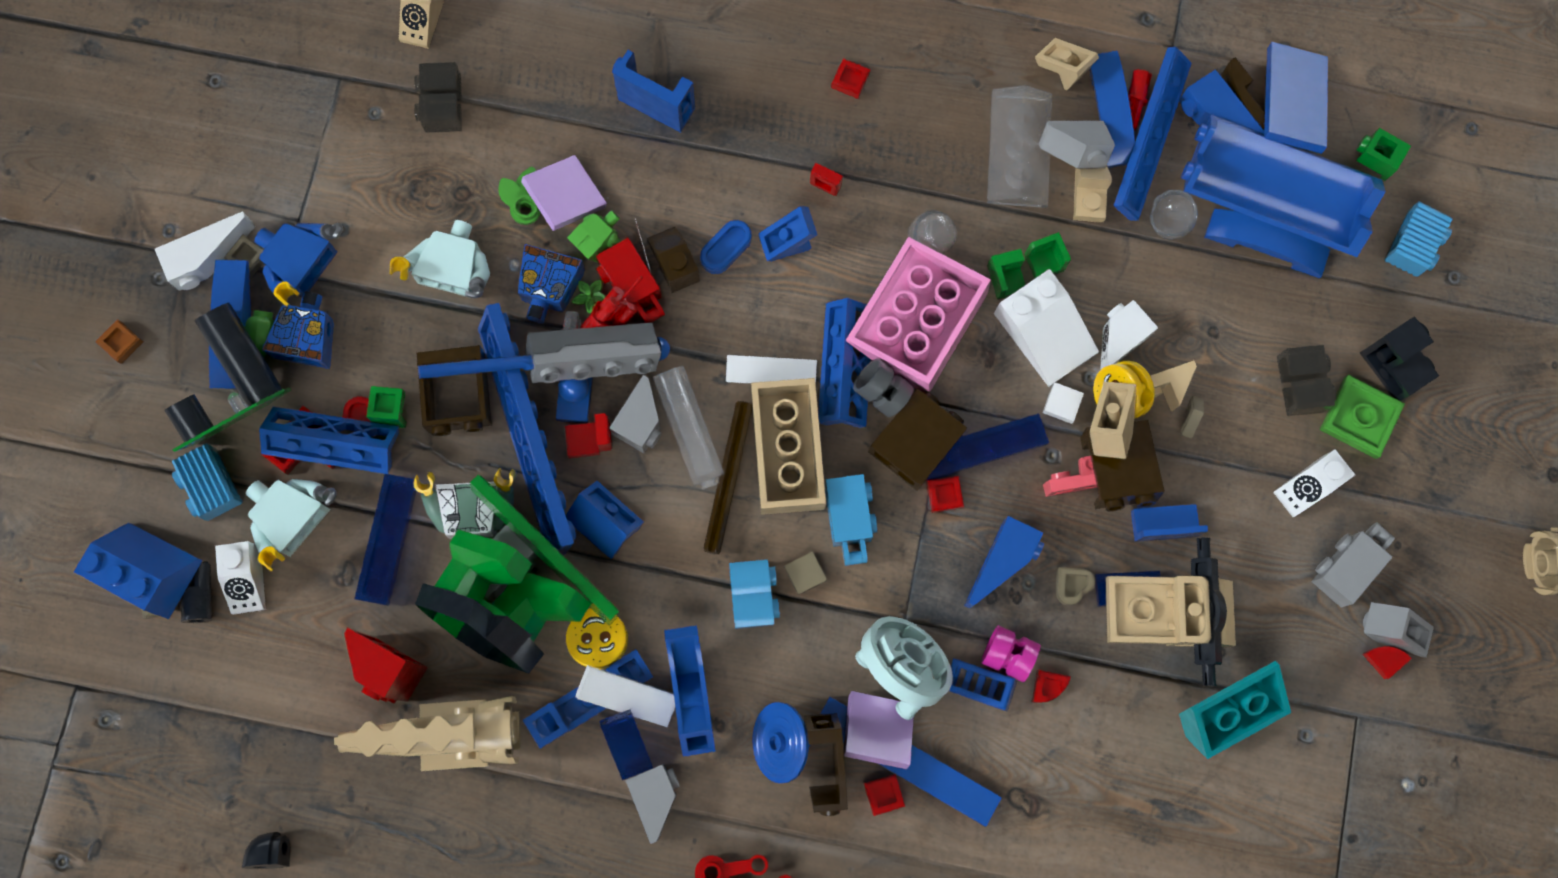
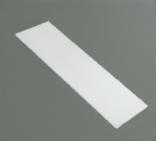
(763, 369)

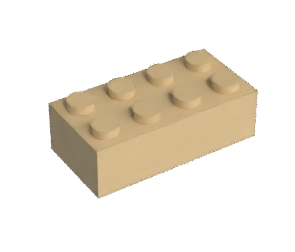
(788, 446)

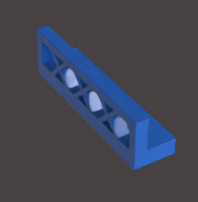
(838, 364)
(326, 443)

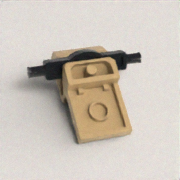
(1176, 611)

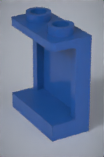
(650, 98)

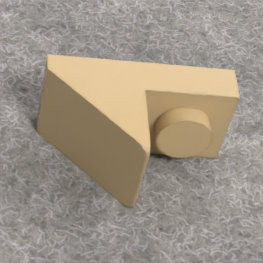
(1067, 60)
(1091, 194)
(1174, 383)

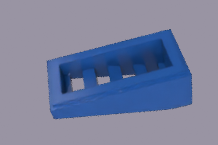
(1007, 693)

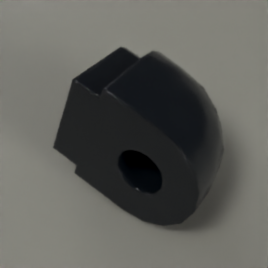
(267, 852)

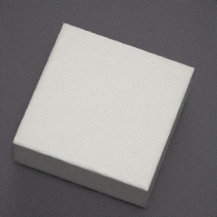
(1063, 403)

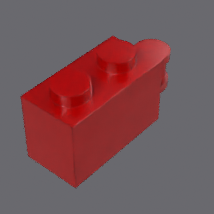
(621, 268)

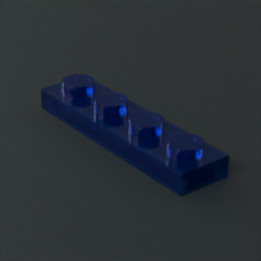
(992, 445)
(386, 540)

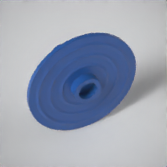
(780, 742)

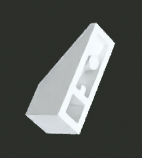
(193, 256)

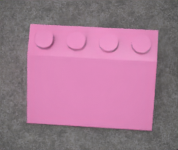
(919, 313)

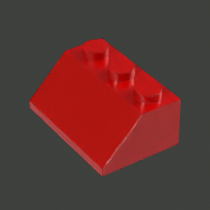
(381, 668)

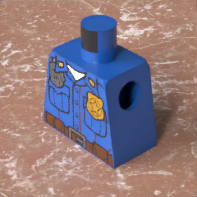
(547, 281)
(302, 334)

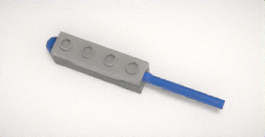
(572, 355)

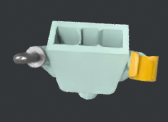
(446, 262)
(285, 515)

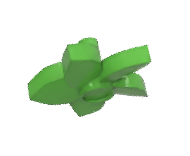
(590, 294)

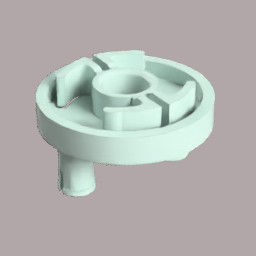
(900, 660)

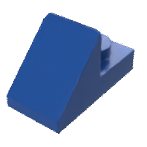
(788, 235)

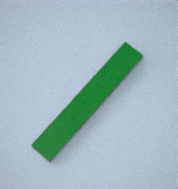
(543, 548)

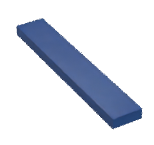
(1152, 134)
(936, 778)

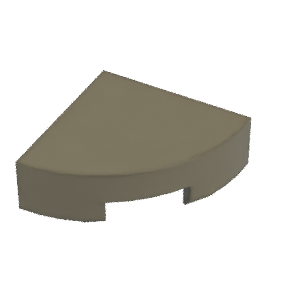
(1196, 411)

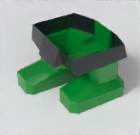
(513, 621)

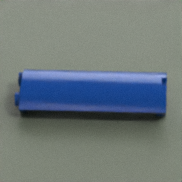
(1283, 185)

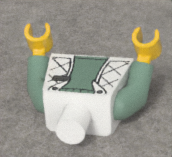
(459, 508)

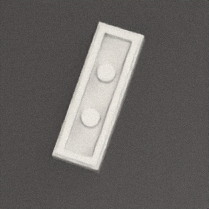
(624, 694)

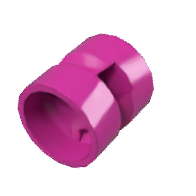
(1010, 653)

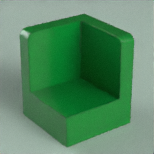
(1047, 254)
(1006, 273)
(386, 406)

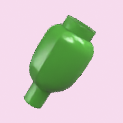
(259, 328)

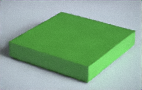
(1362, 416)

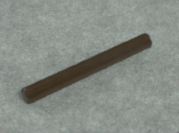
(727, 483)

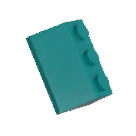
(1237, 711)

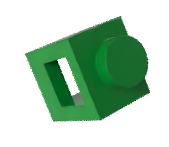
(1382, 152)

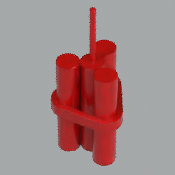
(612, 309)

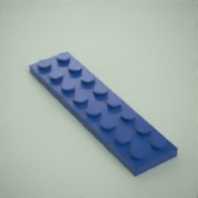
(527, 439)

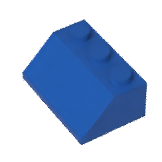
(139, 568)

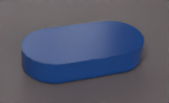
(725, 247)

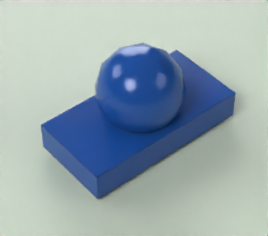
(574, 400)

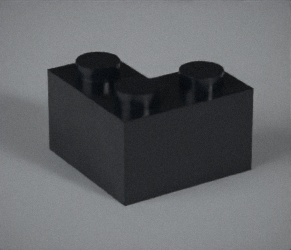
(1399, 359)

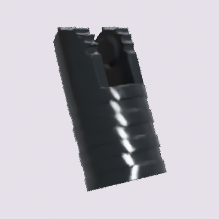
(197, 599)

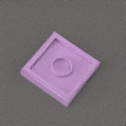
(563, 192)
(877, 731)

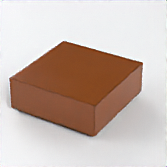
(119, 341)

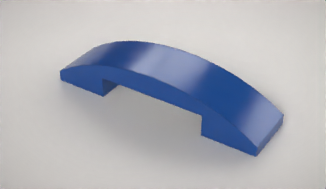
(1113, 105)
(1237, 228)
(570, 712)

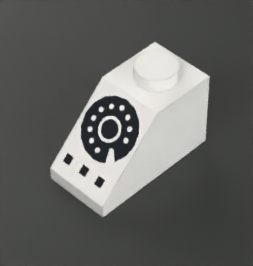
(1124, 332)
(1314, 483)
(241, 577)

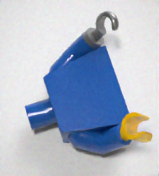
(296, 256)

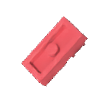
(1064, 483)

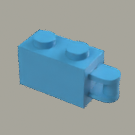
(850, 516)

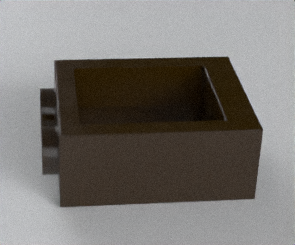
(443, 427)

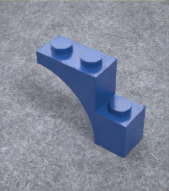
(690, 691)

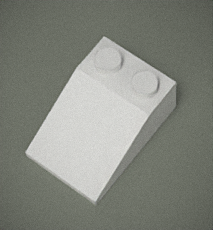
(1047, 327)

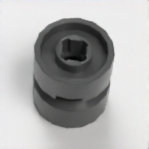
(880, 386)

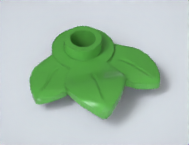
(516, 197)

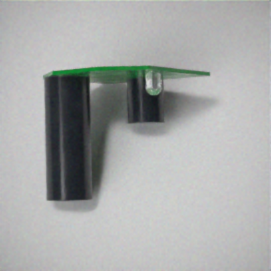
(244, 367)

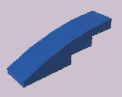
(230, 285)

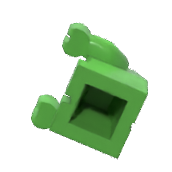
(595, 234)

